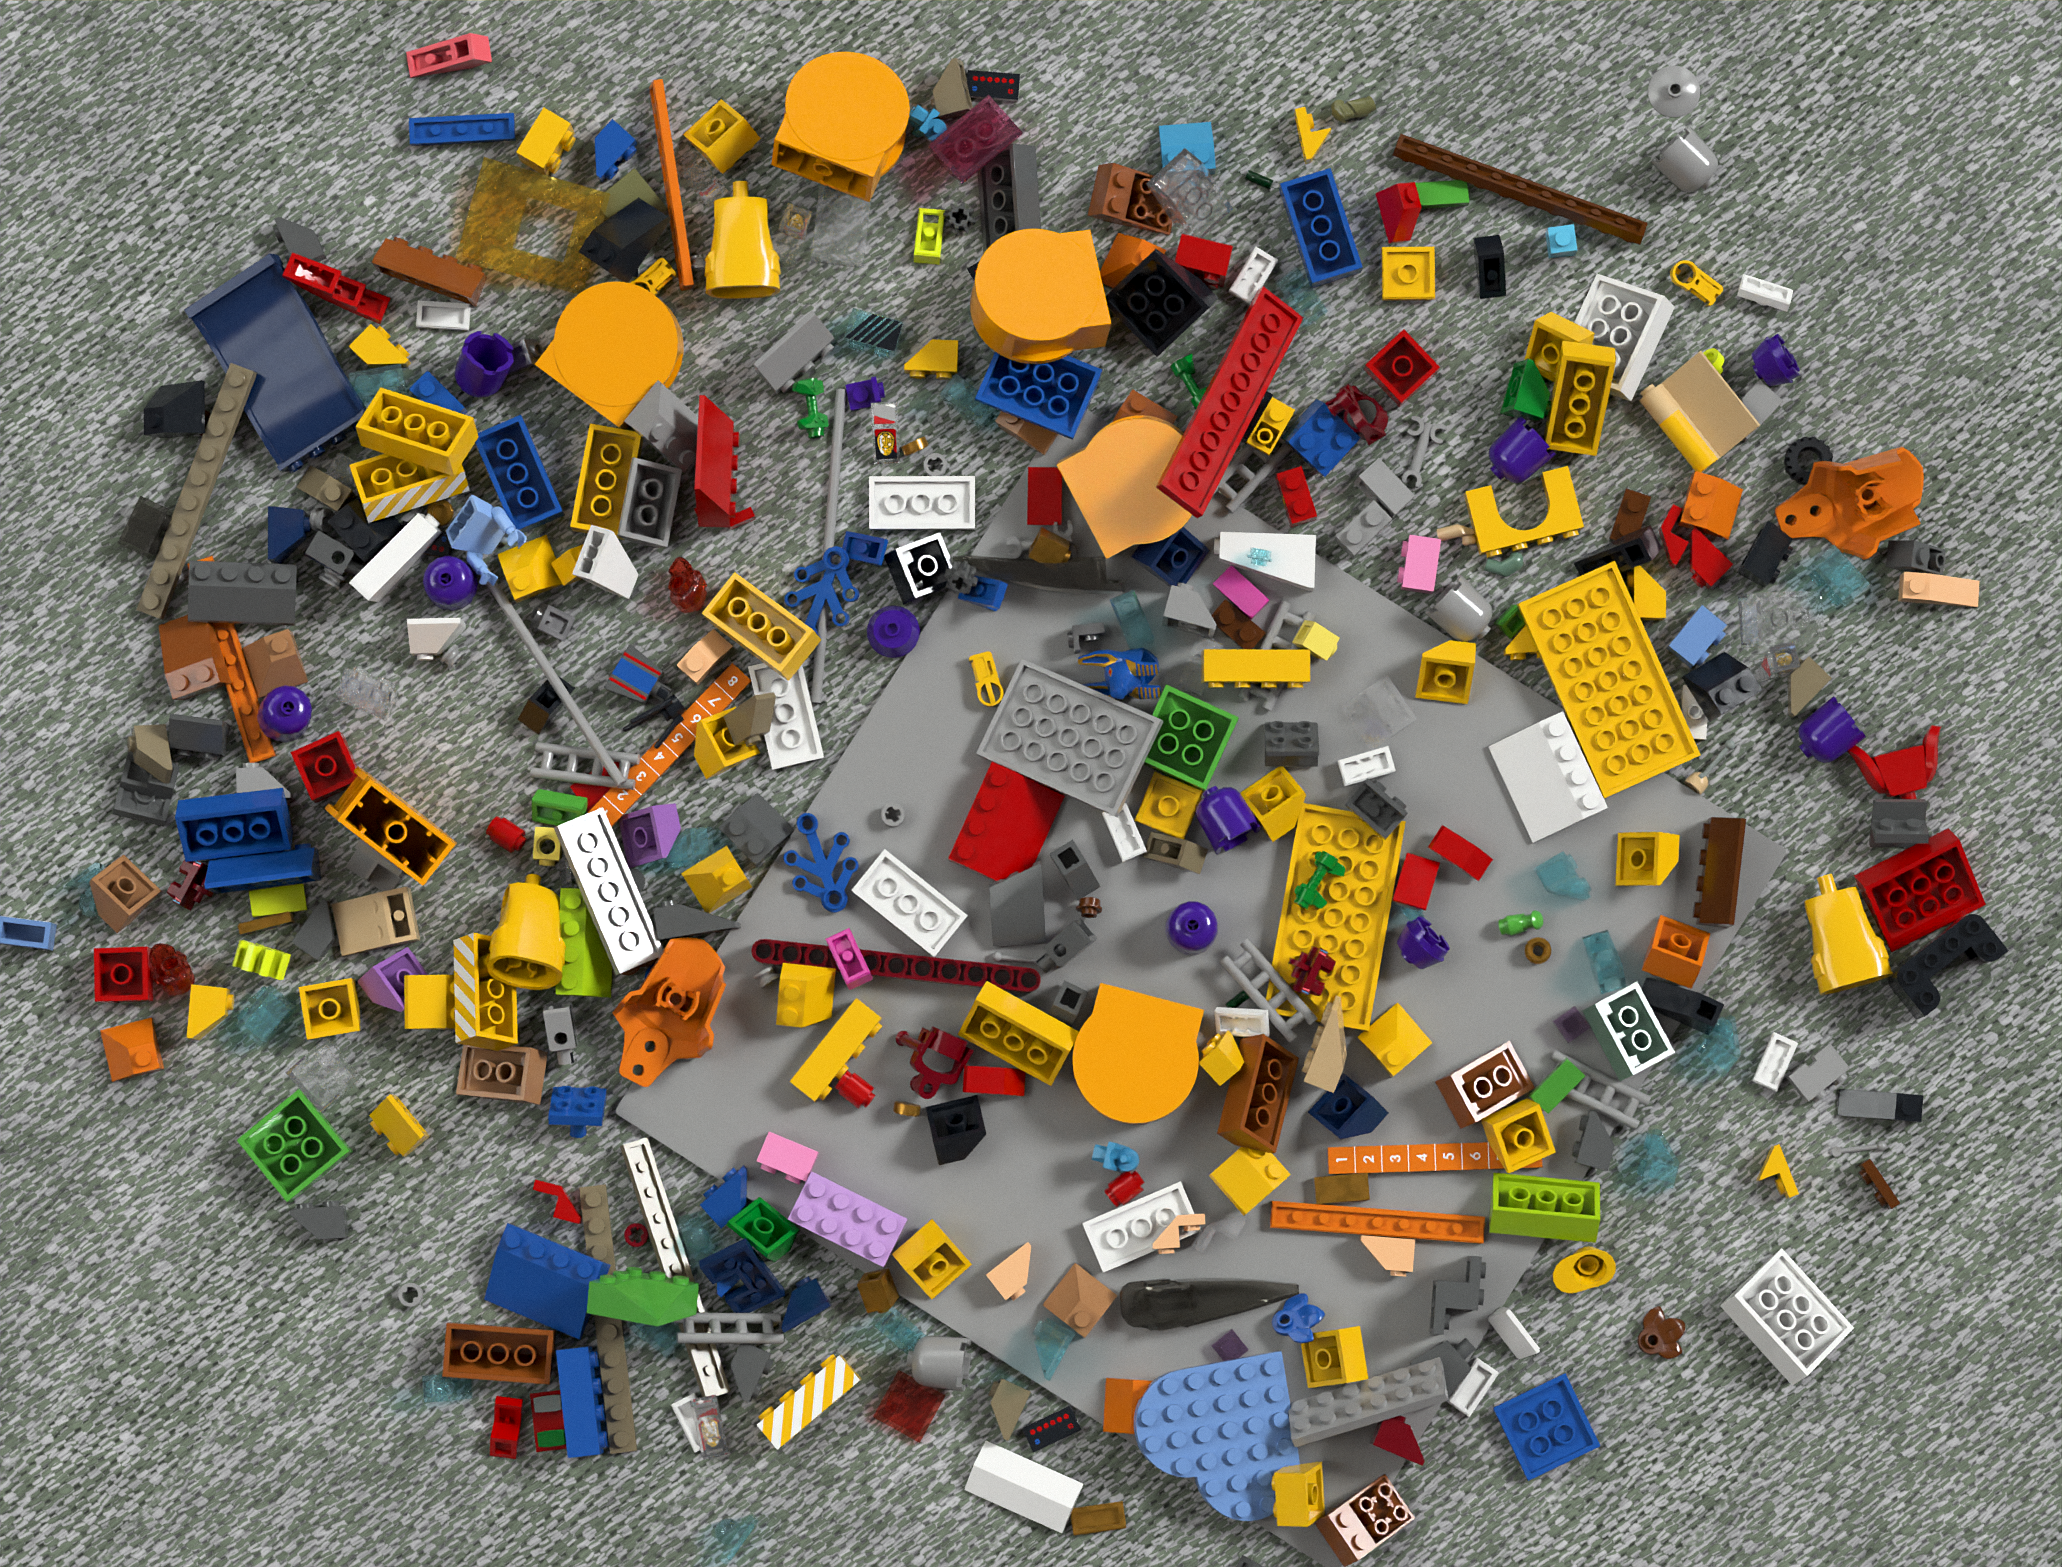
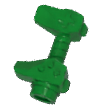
(1184, 369)
(815, 422)
(1306, 893)

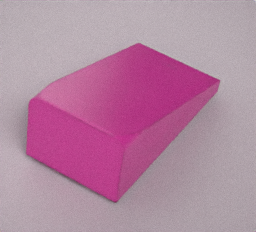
(1241, 592)
(849, 959)

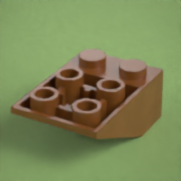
(1126, 200)
(1364, 1520)

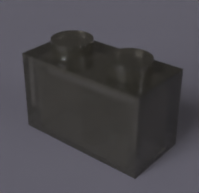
(145, 528)

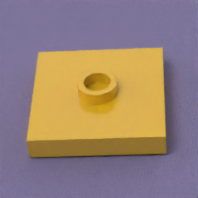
(1408, 273)
(1169, 806)

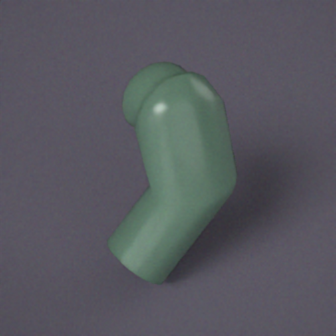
(1506, 567)

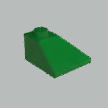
(1526, 393)
(765, 1229)

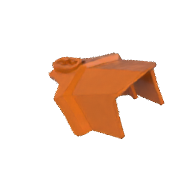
(1857, 501)
(671, 1009)

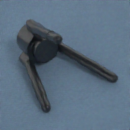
(669, 709)

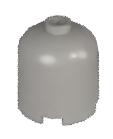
(1687, 162)
(1462, 611)
(940, 1362)

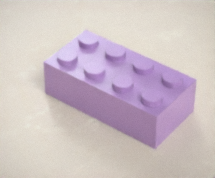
(847, 1219)

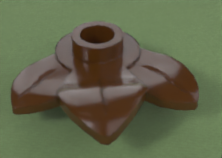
(1664, 1332)

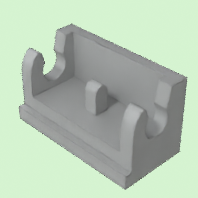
(1384, 487)

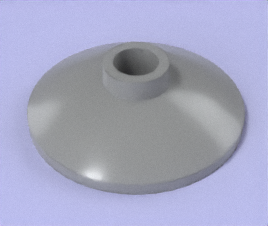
(1673, 104)

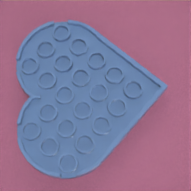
(1223, 1428)

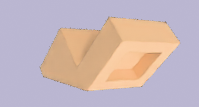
(1170, 1236)

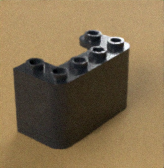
(1913, 975)

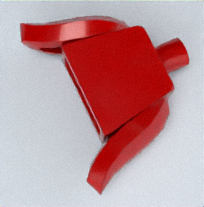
(1900, 770)

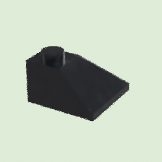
(176, 411)
(956, 1128)

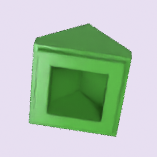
(1510, 621)

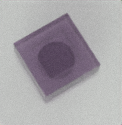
(1571, 1024)
(1230, 1346)

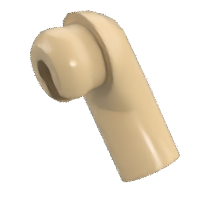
(1457, 531)

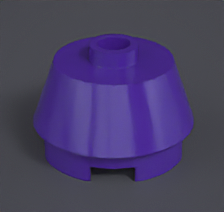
(1774, 362)
(893, 631)
(1421, 944)

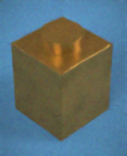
(1049, 548)
(878, 1291)

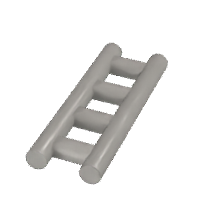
(1253, 480)
(1271, 639)
(574, 754)
(1251, 988)
(1612, 1085)
(741, 1321)

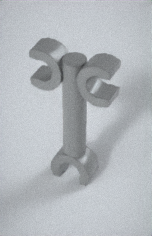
(1426, 432)
(1025, 545)

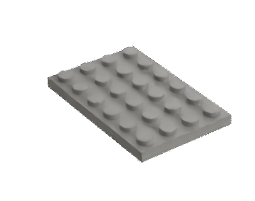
(1069, 737)

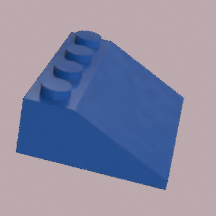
(1044, 394)
(263, 870)
(543, 1280)

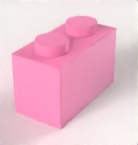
(1420, 564)
(787, 1157)

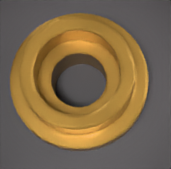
(1544, 944)

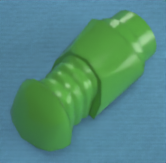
(1520, 923)

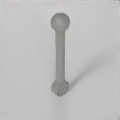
(997, 956)
(1837, 1151)

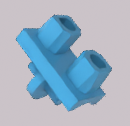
(925, 124)
(1116, 1157)

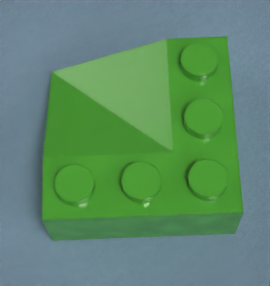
(1189, 738)
(294, 1146)
(643, 1297)

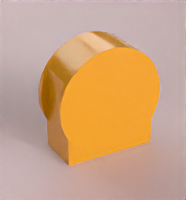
(843, 123)
(1040, 296)
(614, 348)
(1118, 480)
(392, 827)
(1136, 1055)

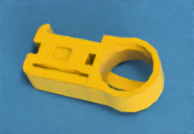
(656, 276)
(1700, 285)
(986, 674)

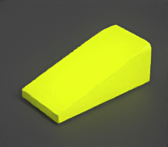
(928, 237)
(277, 900)

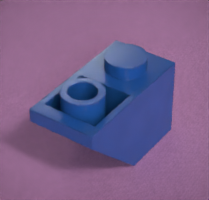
(611, 148)
(728, 1199)

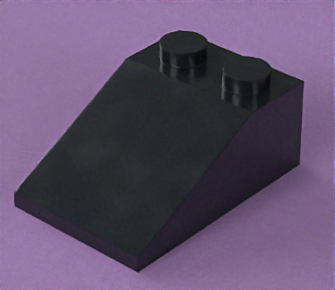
(625, 239)

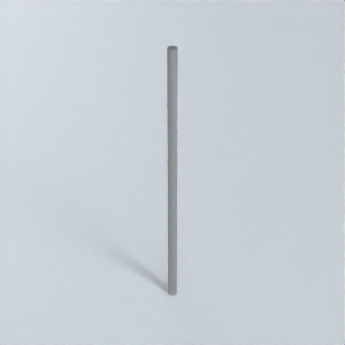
(829, 536)
(556, 683)

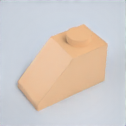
(704, 656)
(1391, 1253)
(1012, 1273)

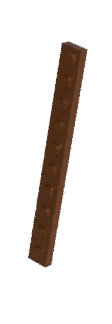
(1520, 189)

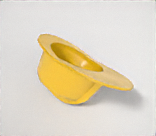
(1584, 1270)

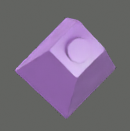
(649, 833)
(386, 980)

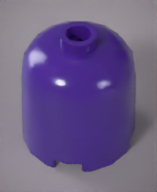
(483, 364)
(1519, 453)
(458, 591)
(275, 719)
(1829, 732)
(1225, 818)
(1191, 941)

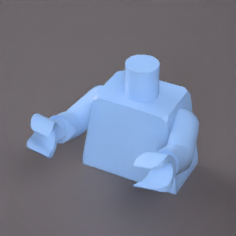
(479, 530)

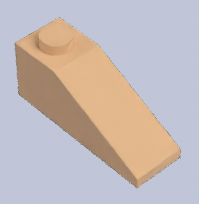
(1938, 589)

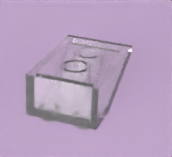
(1781, 618)

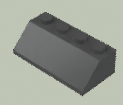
(1009, 193)
(242, 593)

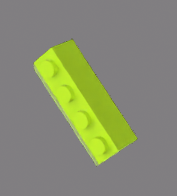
(586, 965)
(1544, 1207)

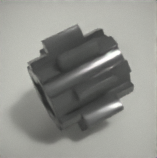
(964, 223)
(954, 576)

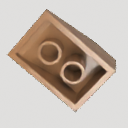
(502, 1075)

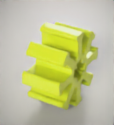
(261, 959)

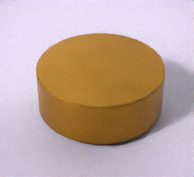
(915, 446)
(441, 511)
(907, 1109)

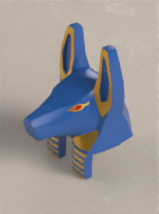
(1125, 673)

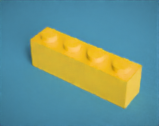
(1255, 667)
(836, 1049)

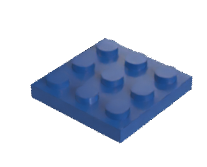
(1546, 1426)

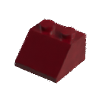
(1398, 1439)

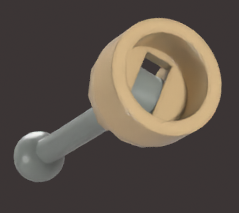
(1698, 781)

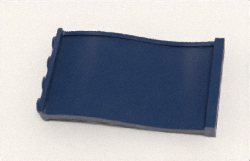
(300, 389)

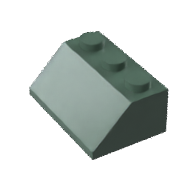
(1628, 1031)

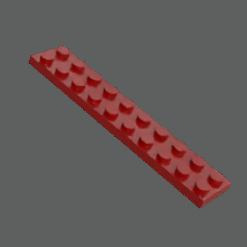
(1229, 402)

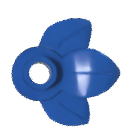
(1301, 1317)

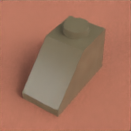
(952, 92)
(325, 489)
(1805, 684)
(751, 719)
(152, 750)
(1175, 852)
(1007, 1404)

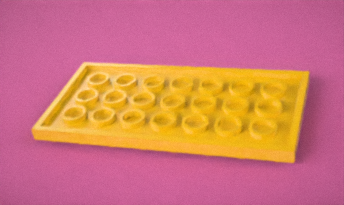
(1608, 679)
(1353, 919)

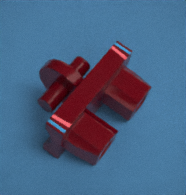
(193, 886)
(1307, 968)

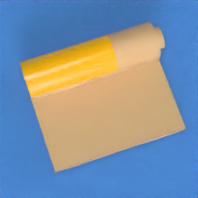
(1699, 412)

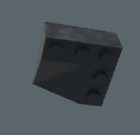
(1159, 301)

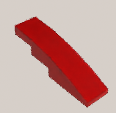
(335, 288)

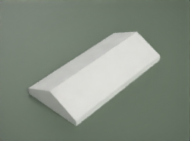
(1023, 1486)

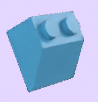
(1194, 137)

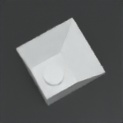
(432, 635)

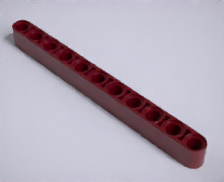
(910, 962)

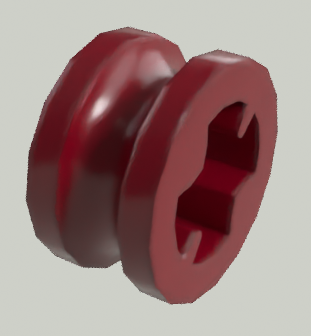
(628, 1232)

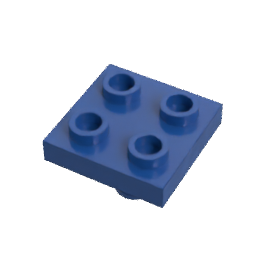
(577, 1108)

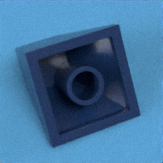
(285, 532)
(1172, 558)
(1348, 1110)
(805, 1303)

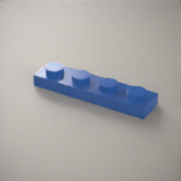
(462, 129)

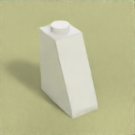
(606, 563)

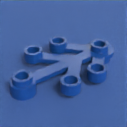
(824, 588)
(823, 867)

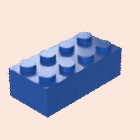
(1320, 228)
(518, 474)
(234, 824)
(580, 1401)

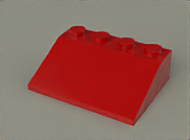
(715, 466)
(1005, 824)
(1920, 889)

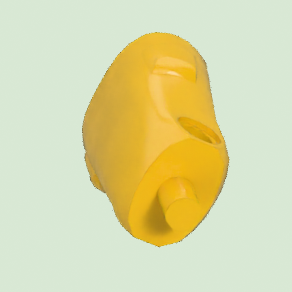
(741, 249)
(528, 940)
(1843, 940)

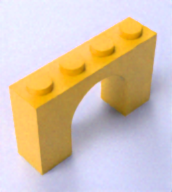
(1495, 535)

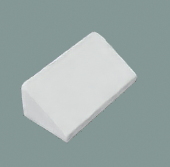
(1513, 1333)

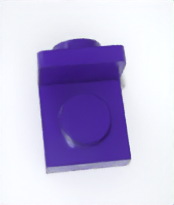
(864, 393)

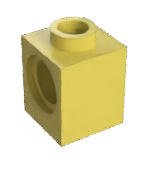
(1316, 639)
(541, 835)

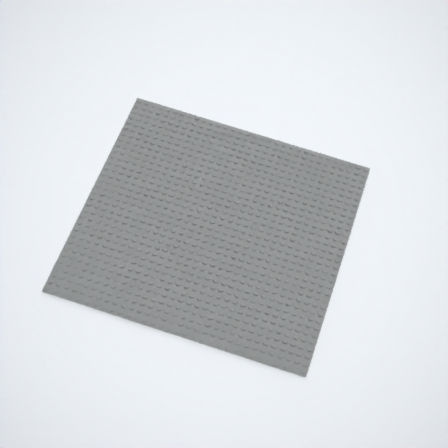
(1035, 1164)

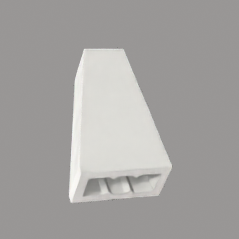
(1291, 555)
(396, 557)

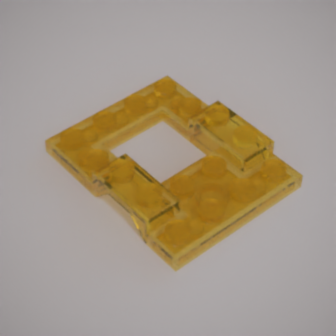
(497, 218)

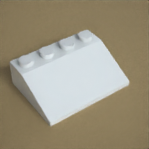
(1627, 321)
(1547, 777)
(1787, 1317)

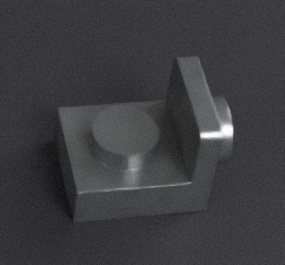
(525, 354)
(551, 621)
(1090, 632)

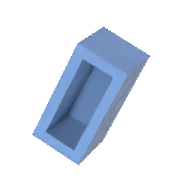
(1697, 636)
(27, 933)

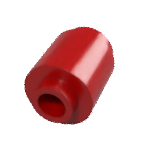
(506, 834)
(855, 1090)
(1124, 1188)

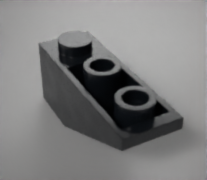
(1683, 1005)

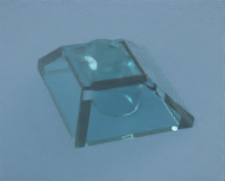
(1051, 1345)

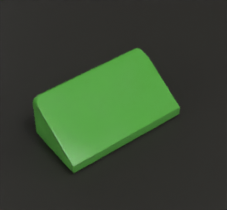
(1443, 194)
(557, 807)
(1556, 1085)

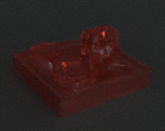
(909, 1406)

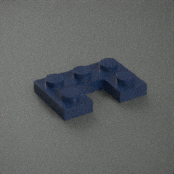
(741, 1259)

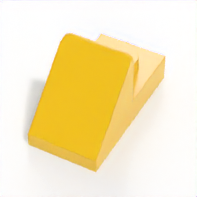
(1310, 141)
(1776, 1164)

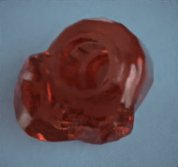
(686, 586)
(170, 969)

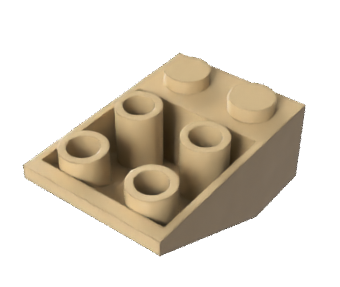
(376, 921)
(1327, 1060)

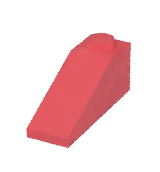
(449, 55)

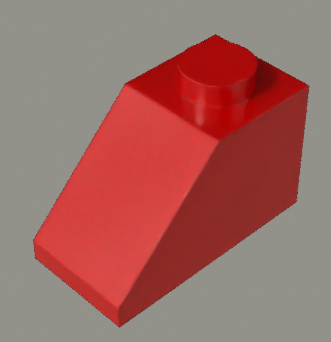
(1399, 210)
(1706, 560)

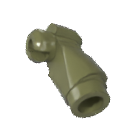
(1352, 109)

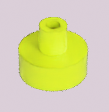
(1715, 358)

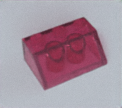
(974, 140)

